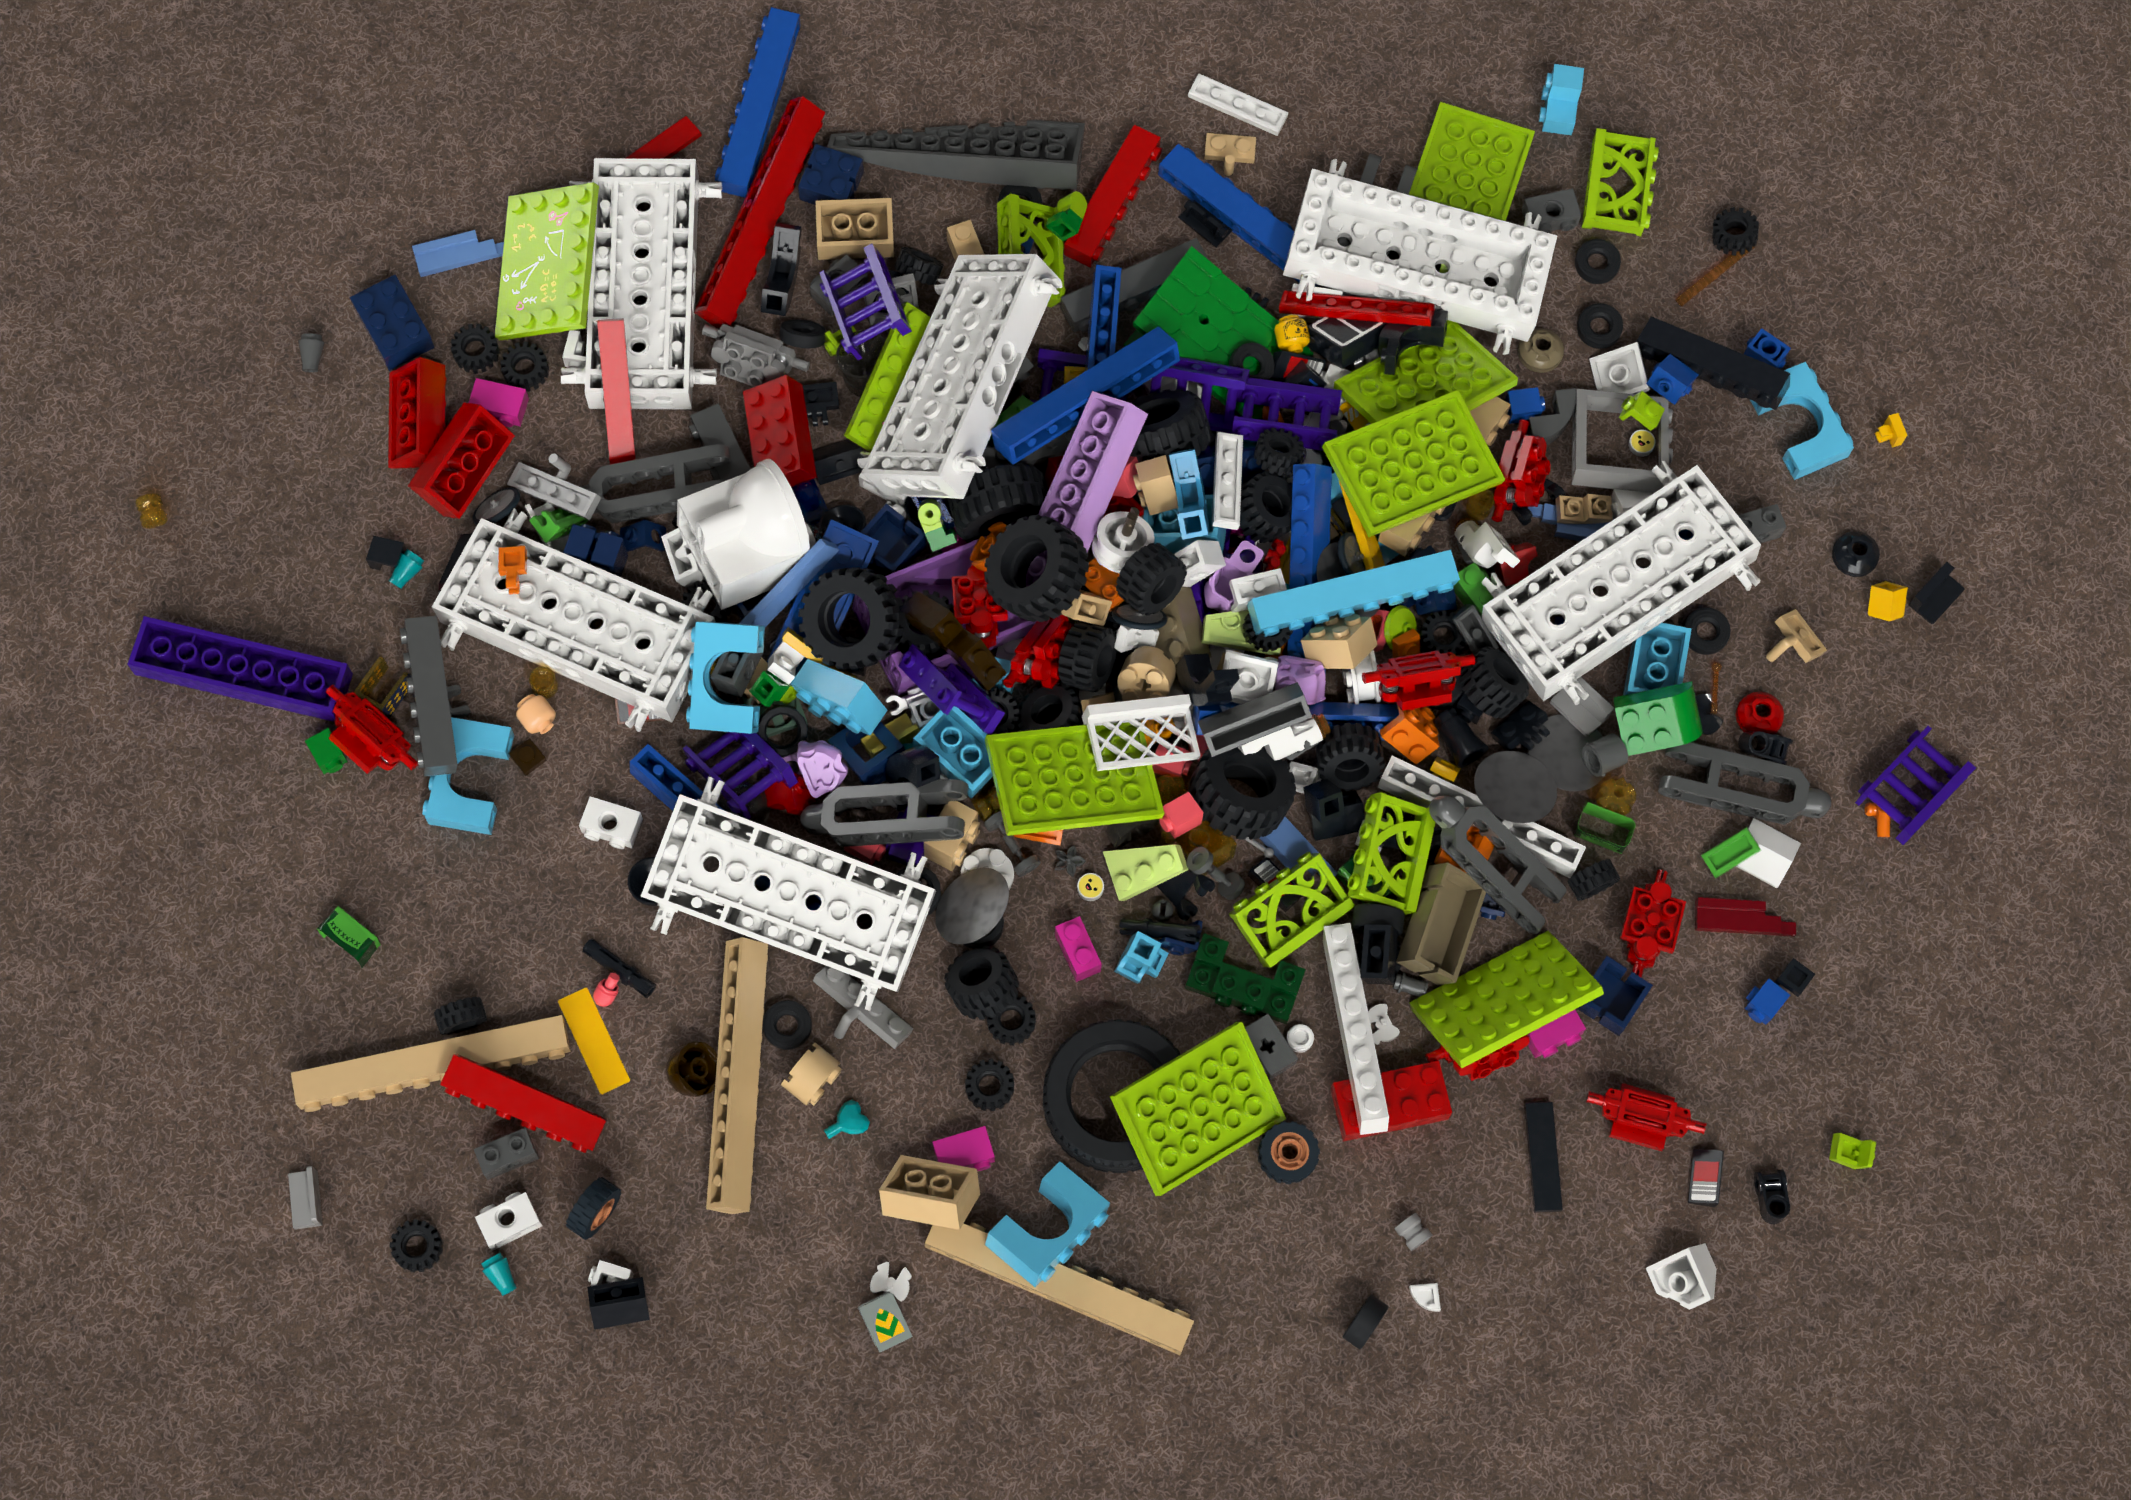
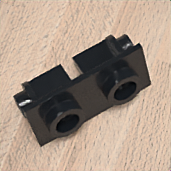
(1204, 223)

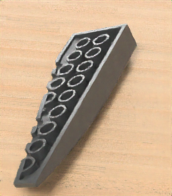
(1030, 155)

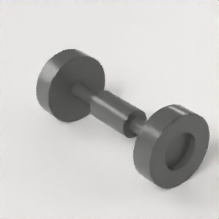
(1201, 861)
(1027, 864)

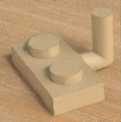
(1230, 150)
(1797, 635)

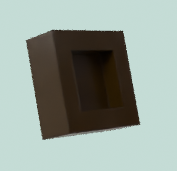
(527, 757)

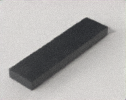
(1543, 1157)

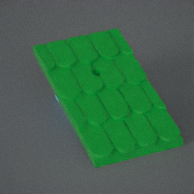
(1210, 318)

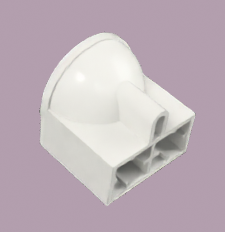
(745, 532)

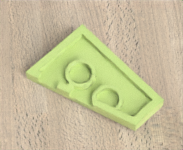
(1227, 631)
(1143, 868)

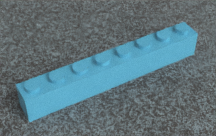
(1353, 592)

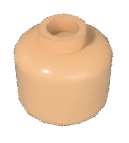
(535, 714)

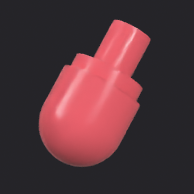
(606, 990)

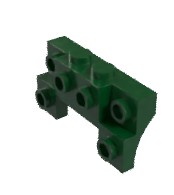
(1241, 987)

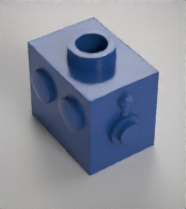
(1767, 349)
(1672, 379)

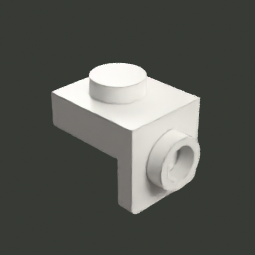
(1131, 638)

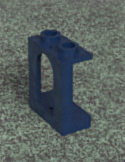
(873, 770)

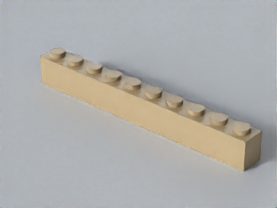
(428, 1063)
(737, 1076)
(1071, 1289)

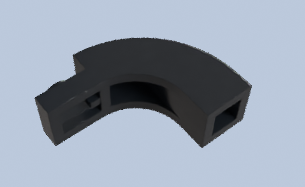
(783, 270)
(1399, 337)
(1203, 683)
(913, 765)

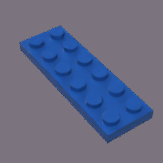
(854, 551)

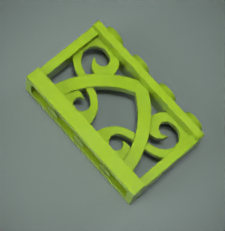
(1596, 205)
(1010, 225)
(1367, 854)
(1327, 909)

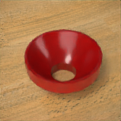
(1750, 721)

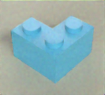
(1561, 99)

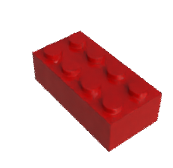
(780, 428)
(461, 460)
(1412, 1098)

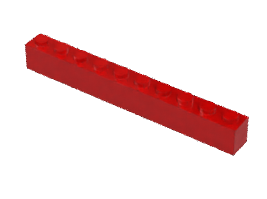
(760, 212)

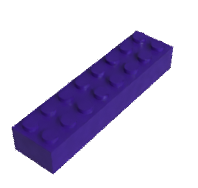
(237, 668)

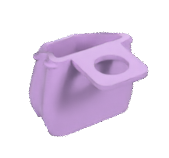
(1217, 588)
(1308, 674)
(820, 766)

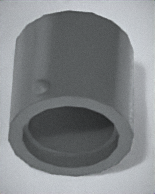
(1604, 755)

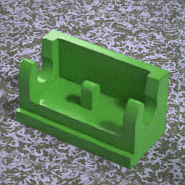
(555, 524)

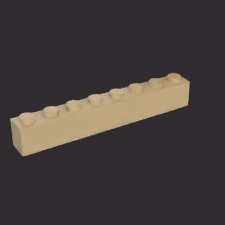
(1489, 419)

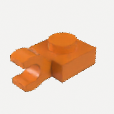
(512, 564)

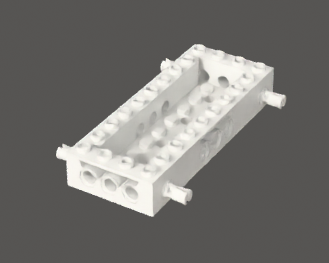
(1423, 236)
(664, 370)
(960, 376)
(1636, 596)
(561, 637)
(795, 873)

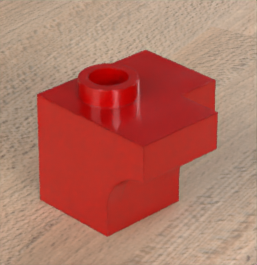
(1510, 575)
(792, 799)

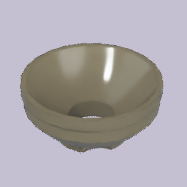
(1539, 360)

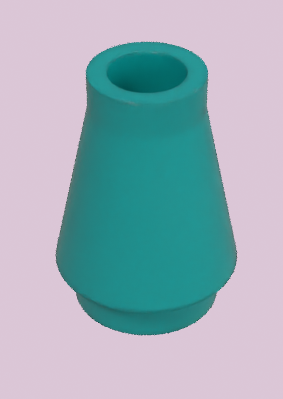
(407, 568)
(499, 1273)

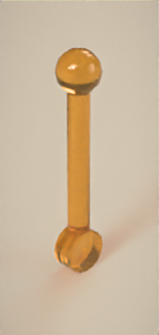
(1716, 667)

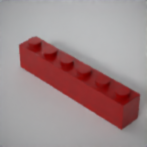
(1113, 195)
(523, 1102)

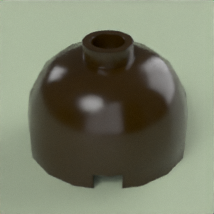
(692, 1069)

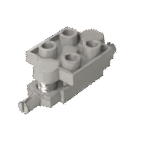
(751, 355)

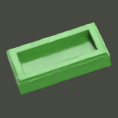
(1731, 852)

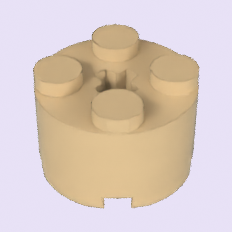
(1146, 674)
(811, 1075)

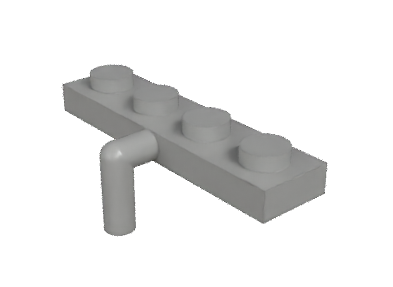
(555, 489)
(879, 1019)

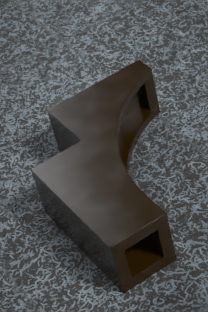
(946, 631)

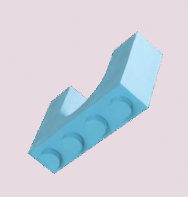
(1830, 443)
(706, 708)
(448, 808)
(1038, 1257)

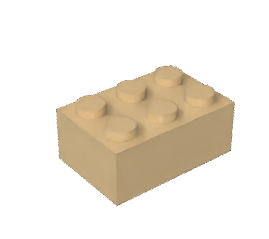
(852, 225)
(929, 1192)

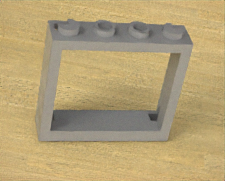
(1609, 476)

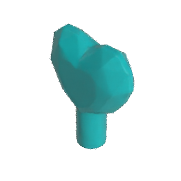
(849, 1120)

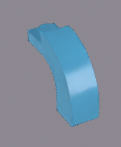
(1190, 494)

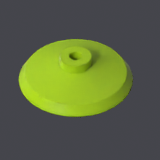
(1398, 622)

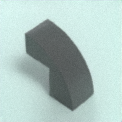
(1554, 425)

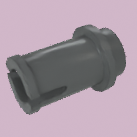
(1409, 985)

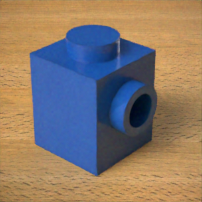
(1524, 404)
(1765, 1001)

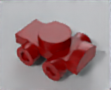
(1272, 557)

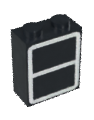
(1344, 339)

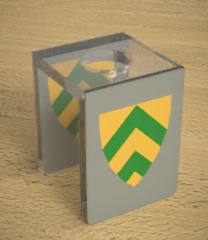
(884, 1321)

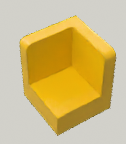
(1887, 601)

